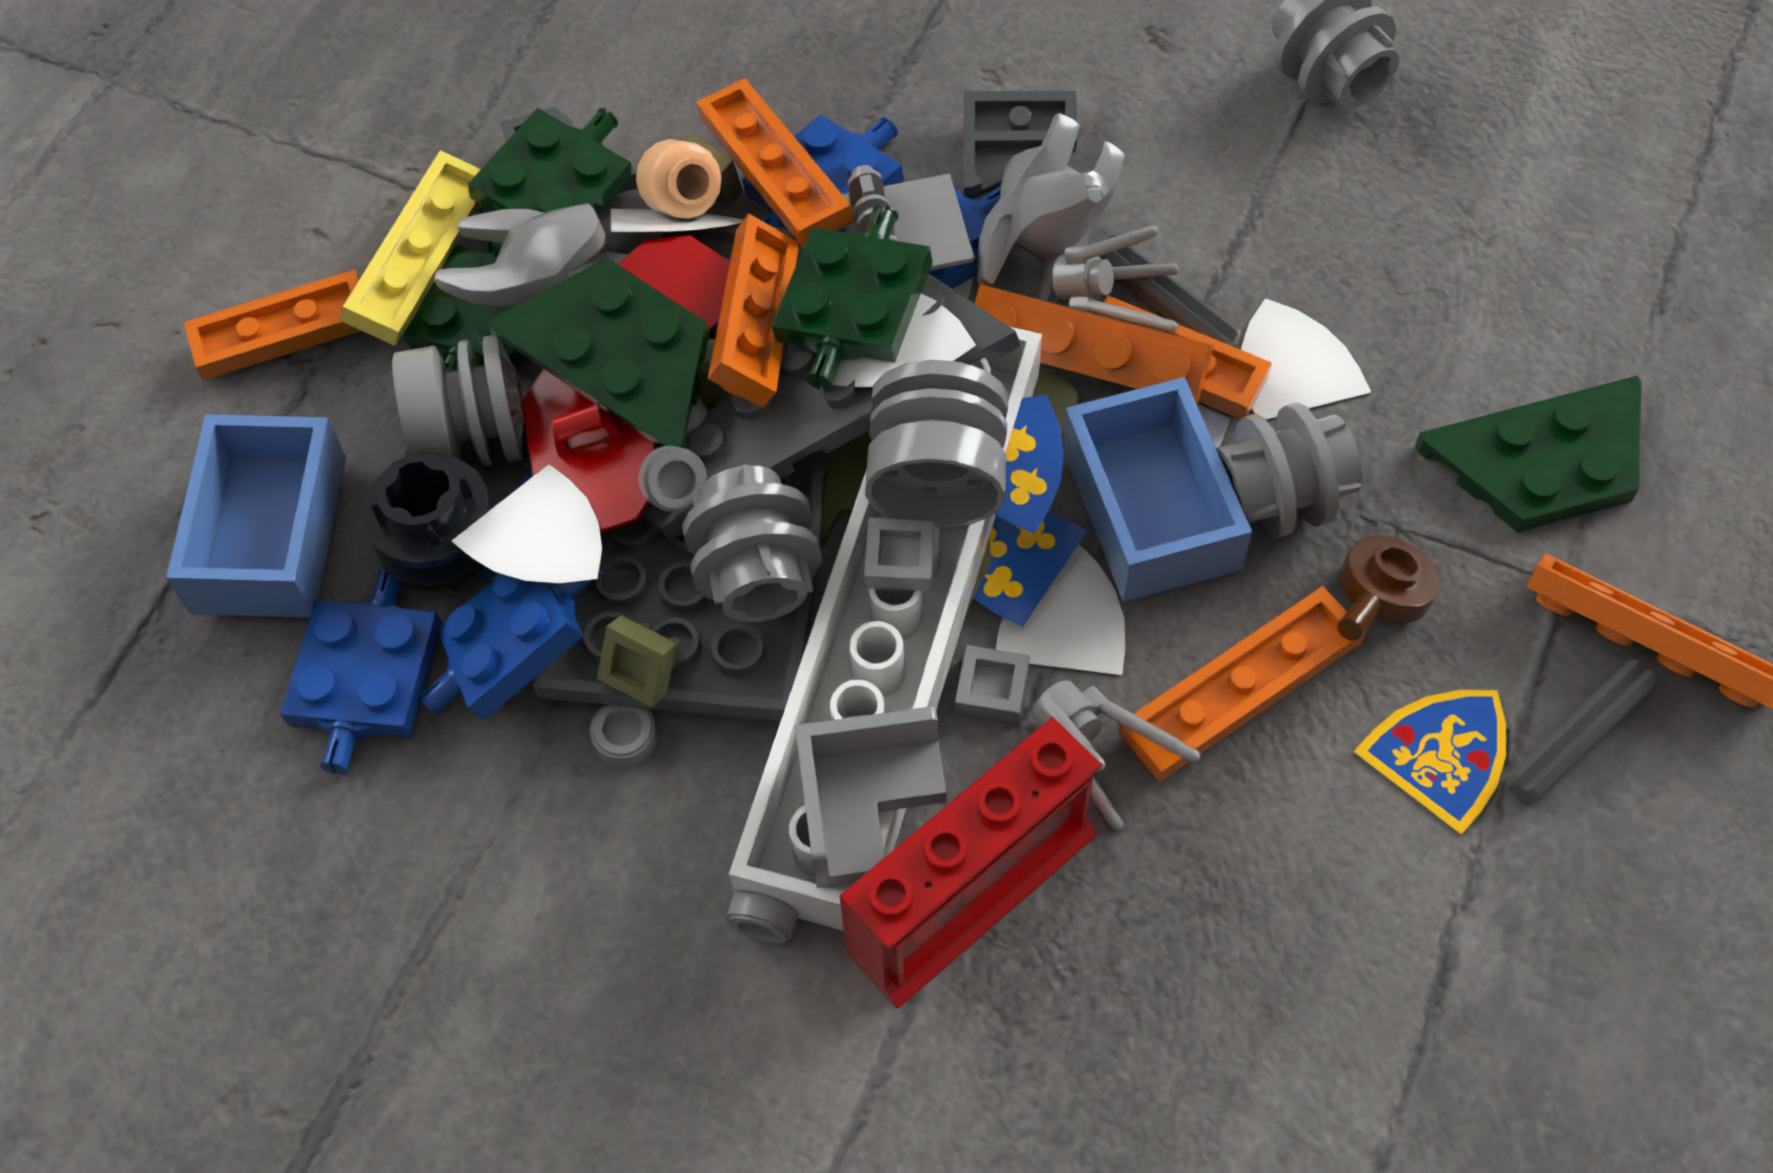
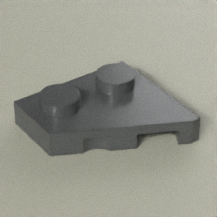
(1004, 125)

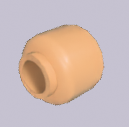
(678, 178)

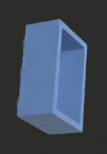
(1155, 489)
(257, 516)

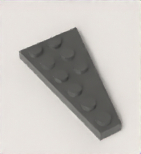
(806, 418)

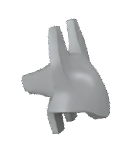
(1047, 204)
(534, 256)

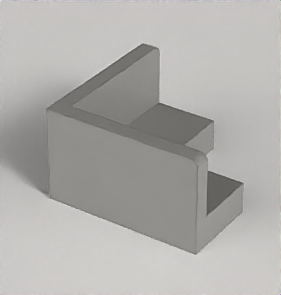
(860, 769)

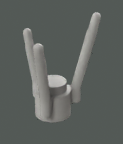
(1084, 278)
(1079, 716)

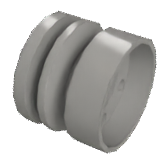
(461, 405)
(937, 443)

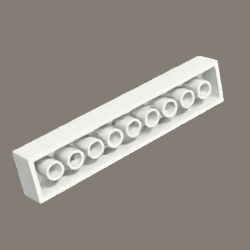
(866, 658)

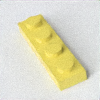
(412, 251)

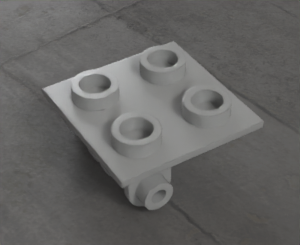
(925, 209)

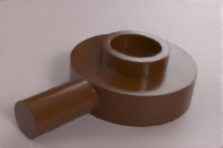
(1385, 582)

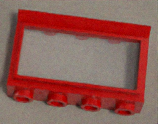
(970, 863)

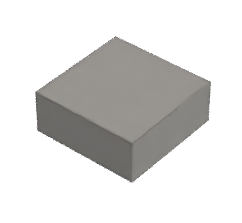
(899, 554)
(992, 684)

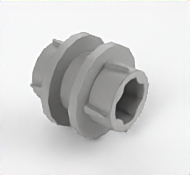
(1336, 49)
(1292, 469)
(752, 544)

